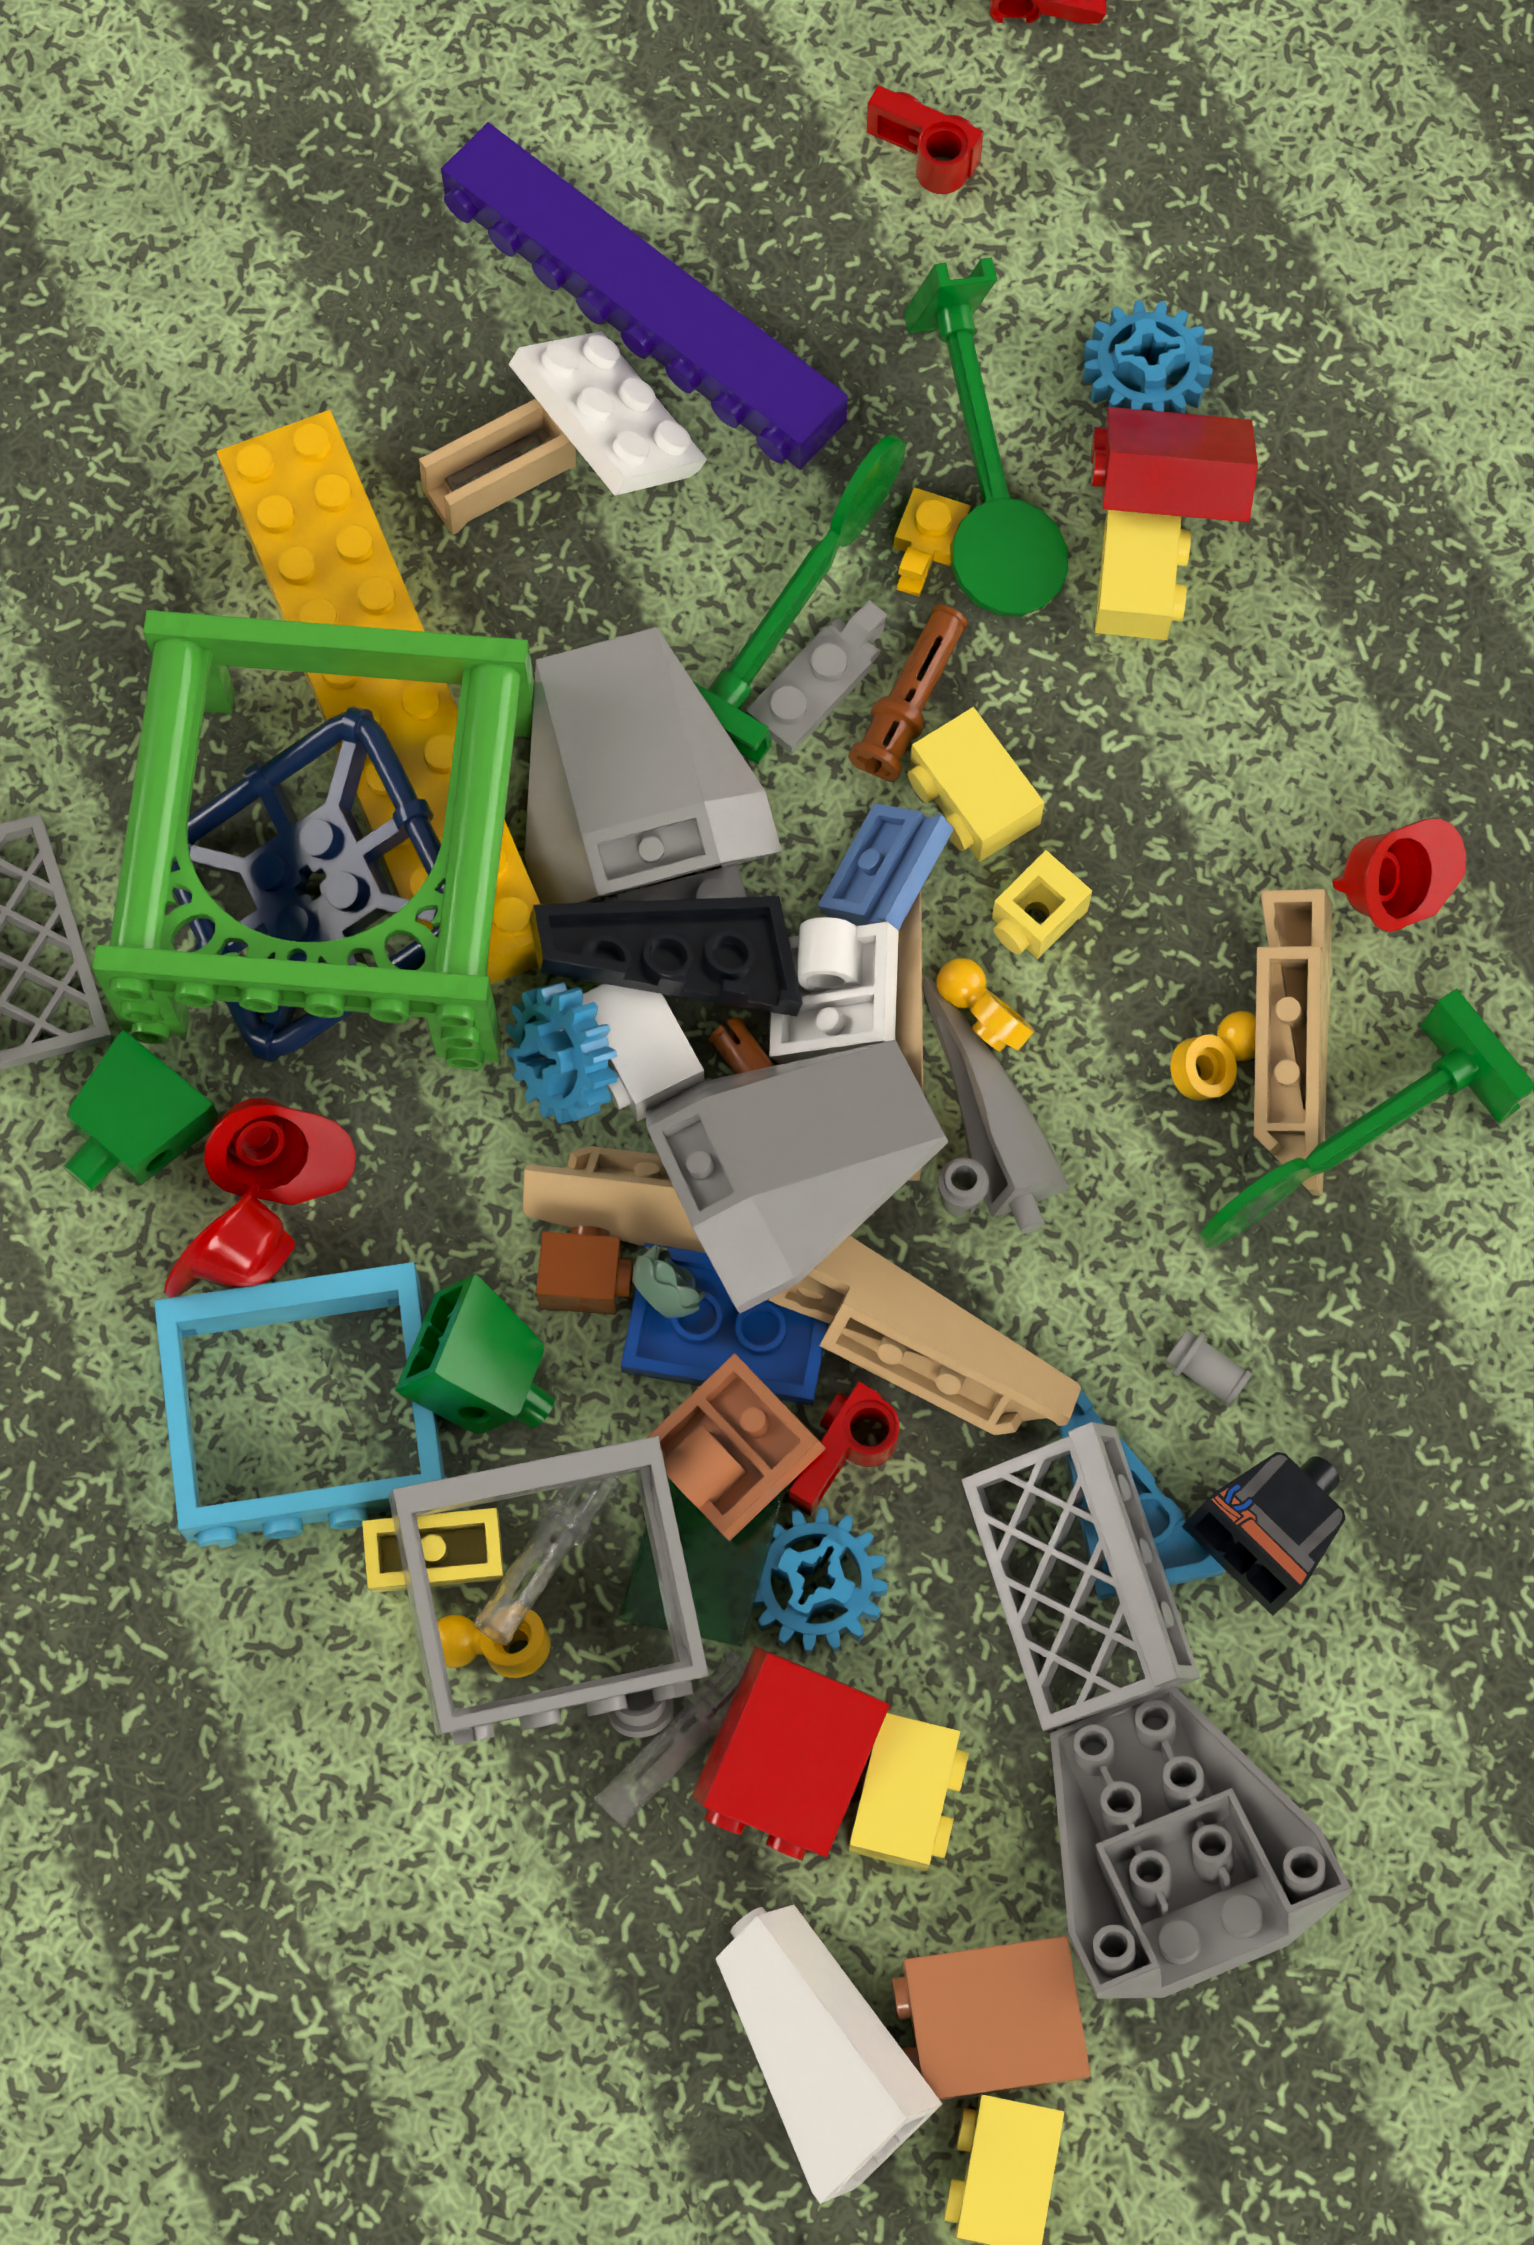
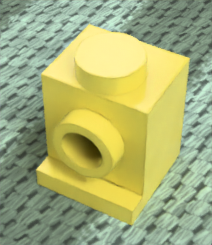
(1045, 887)

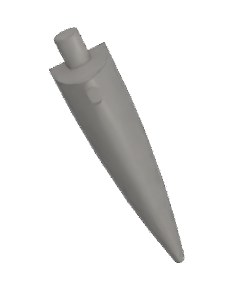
(996, 1120)

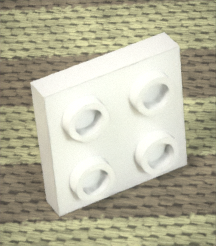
(844, 987)

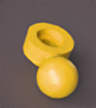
(964, 986)
(1215, 1057)
(463, 1642)

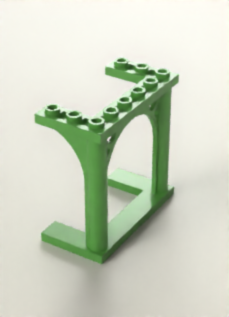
(189, 675)

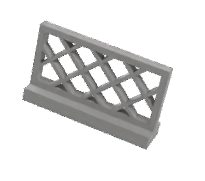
(60, 1040)
(1132, 1563)

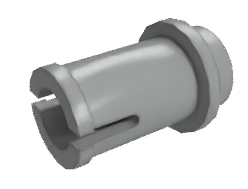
(969, 1175)
(1207, 1367)

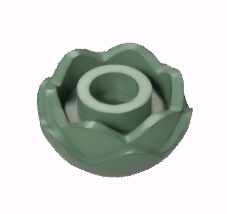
(665, 1284)

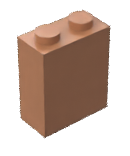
(993, 2018)

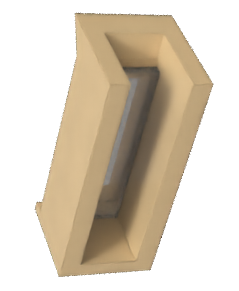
(495, 464)

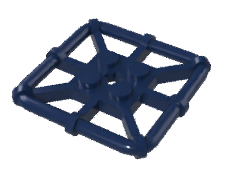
(318, 843)

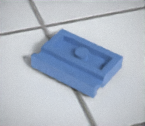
(885, 866)

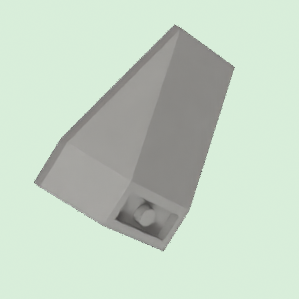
(633, 775)
(792, 1159)
(1179, 1850)

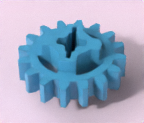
(1155, 338)
(561, 1052)
(842, 1596)

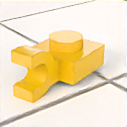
(926, 536)

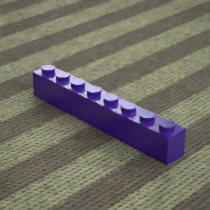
(643, 297)

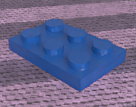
(768, 1338)

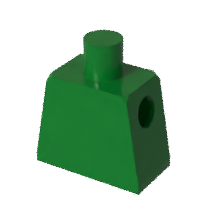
(134, 1116)
(475, 1361)

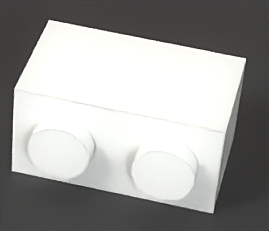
(650, 1046)

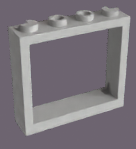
(532, 1477)

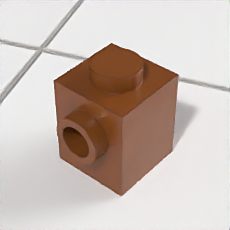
(582, 1271)

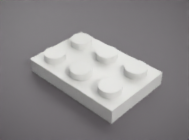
(607, 412)

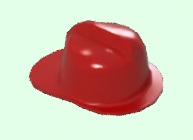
(1404, 873)
(281, 1149)
(235, 1250)

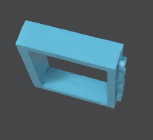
(272, 1304)

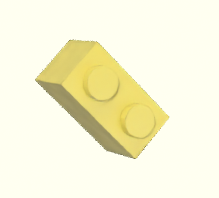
(1139, 574)
(974, 785)
(455, 1546)
(906, 1793)
(1006, 2172)

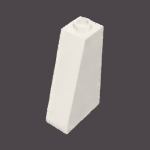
(823, 2052)

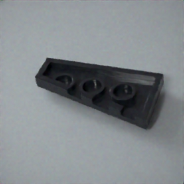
(682, 948)

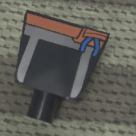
(1271, 1526)

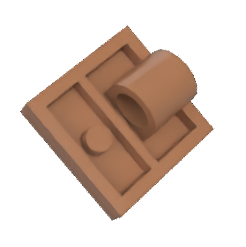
(734, 1447)

